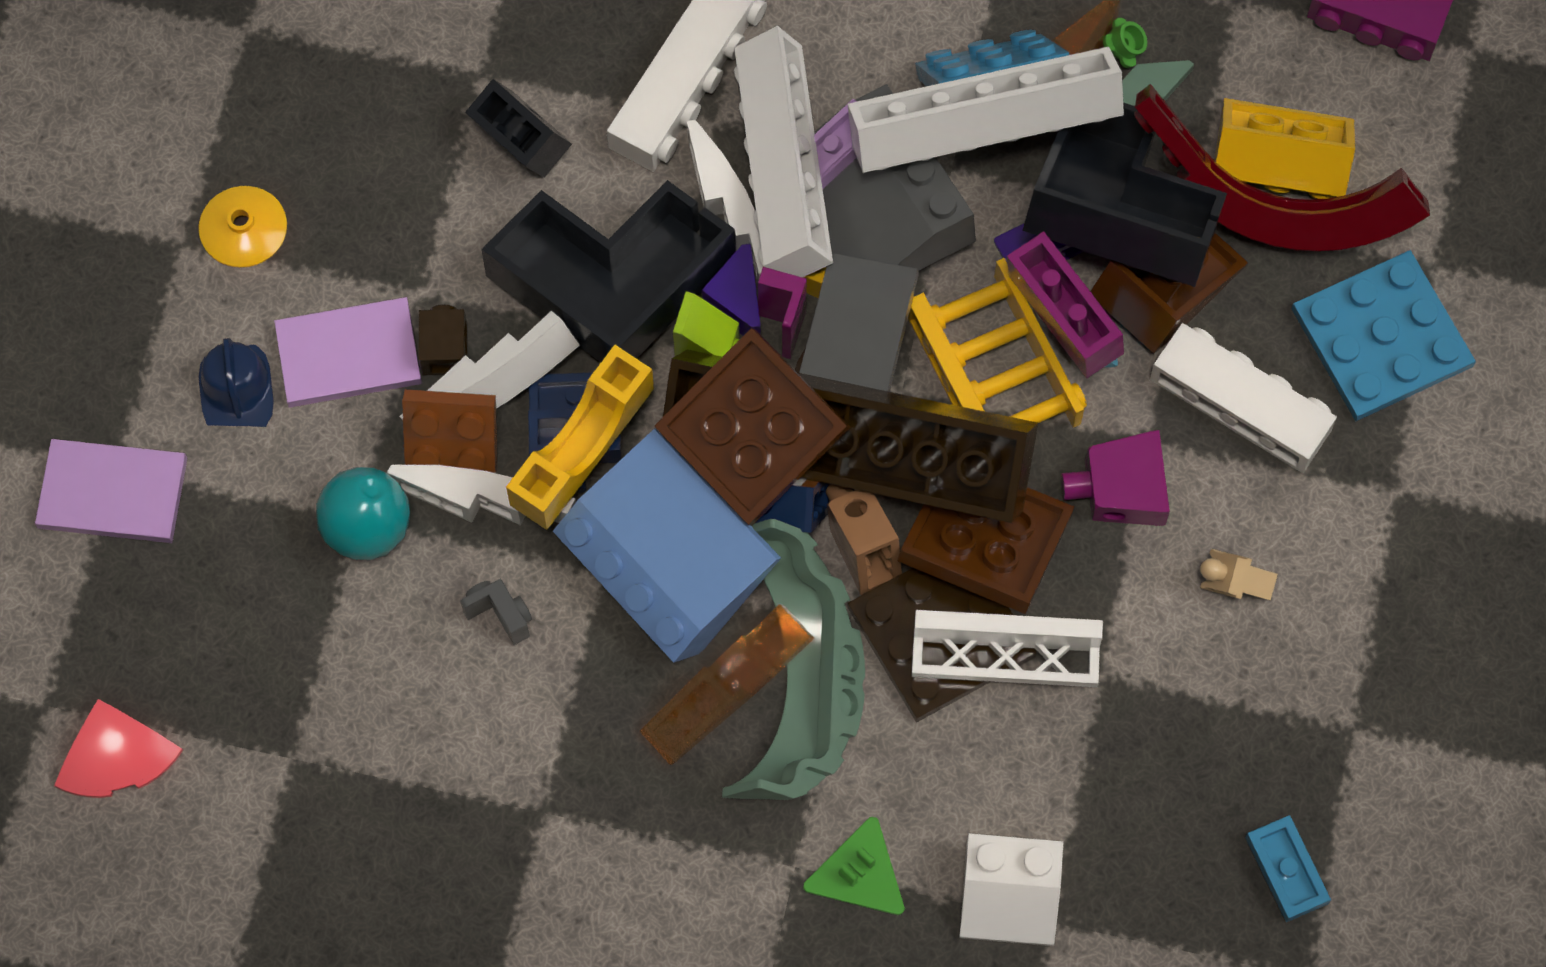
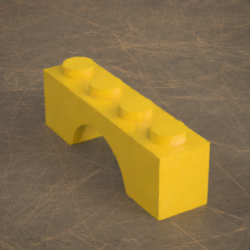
(560, 468)

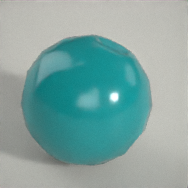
(362, 513)

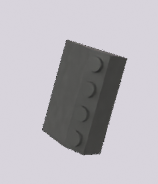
(898, 213)

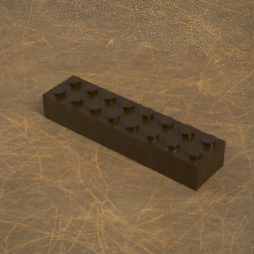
(908, 445)

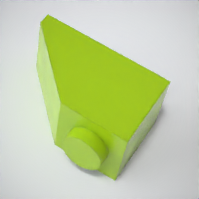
(703, 328)

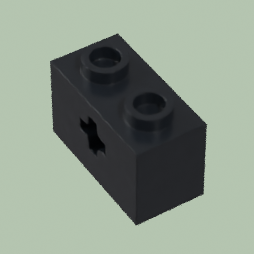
(518, 128)

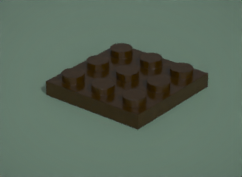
(887, 623)

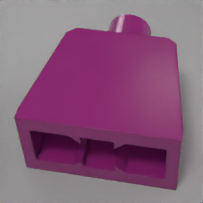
(1123, 481)

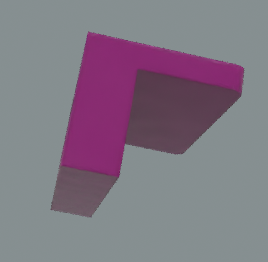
(784, 300)

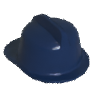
(236, 386)

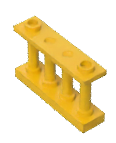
(950, 359)

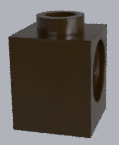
(441, 338)

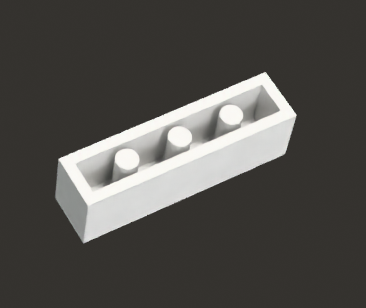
(1243, 397)

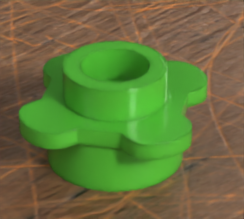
(1126, 41)

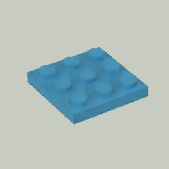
(987, 57)
(1383, 335)

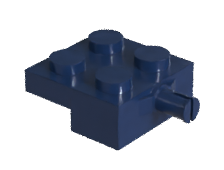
(551, 406)

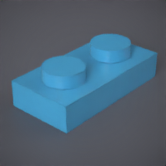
(1288, 868)

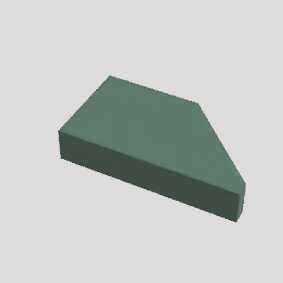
(1162, 76)

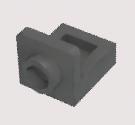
(510, 612)

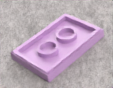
(347, 352)
(111, 491)

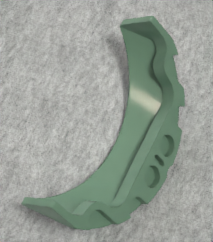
(822, 680)

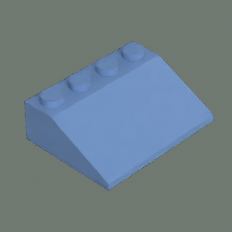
(667, 547)

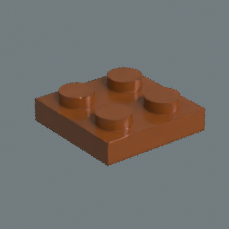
(450, 429)

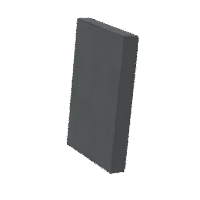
(860, 322)

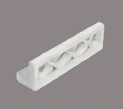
(1007, 631)

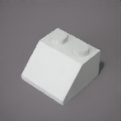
(1011, 889)

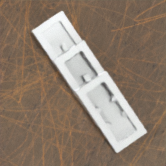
(723, 190)
(511, 363)
(461, 490)

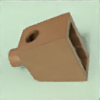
(863, 537)

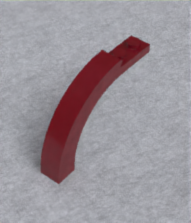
(1284, 221)

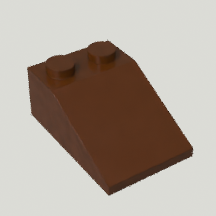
(1156, 306)

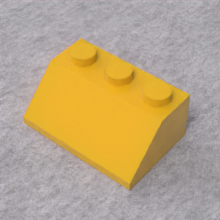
(1286, 148)

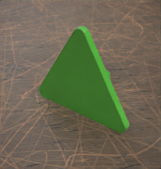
(860, 872)

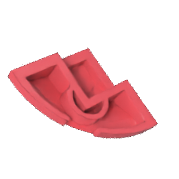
(114, 754)

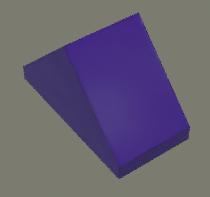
(735, 290)

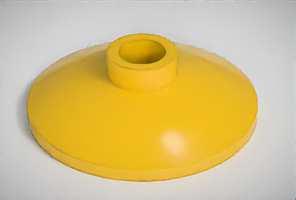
(247, 243)

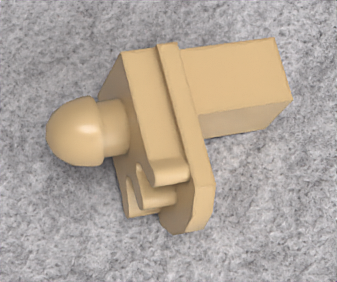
(1233, 576)

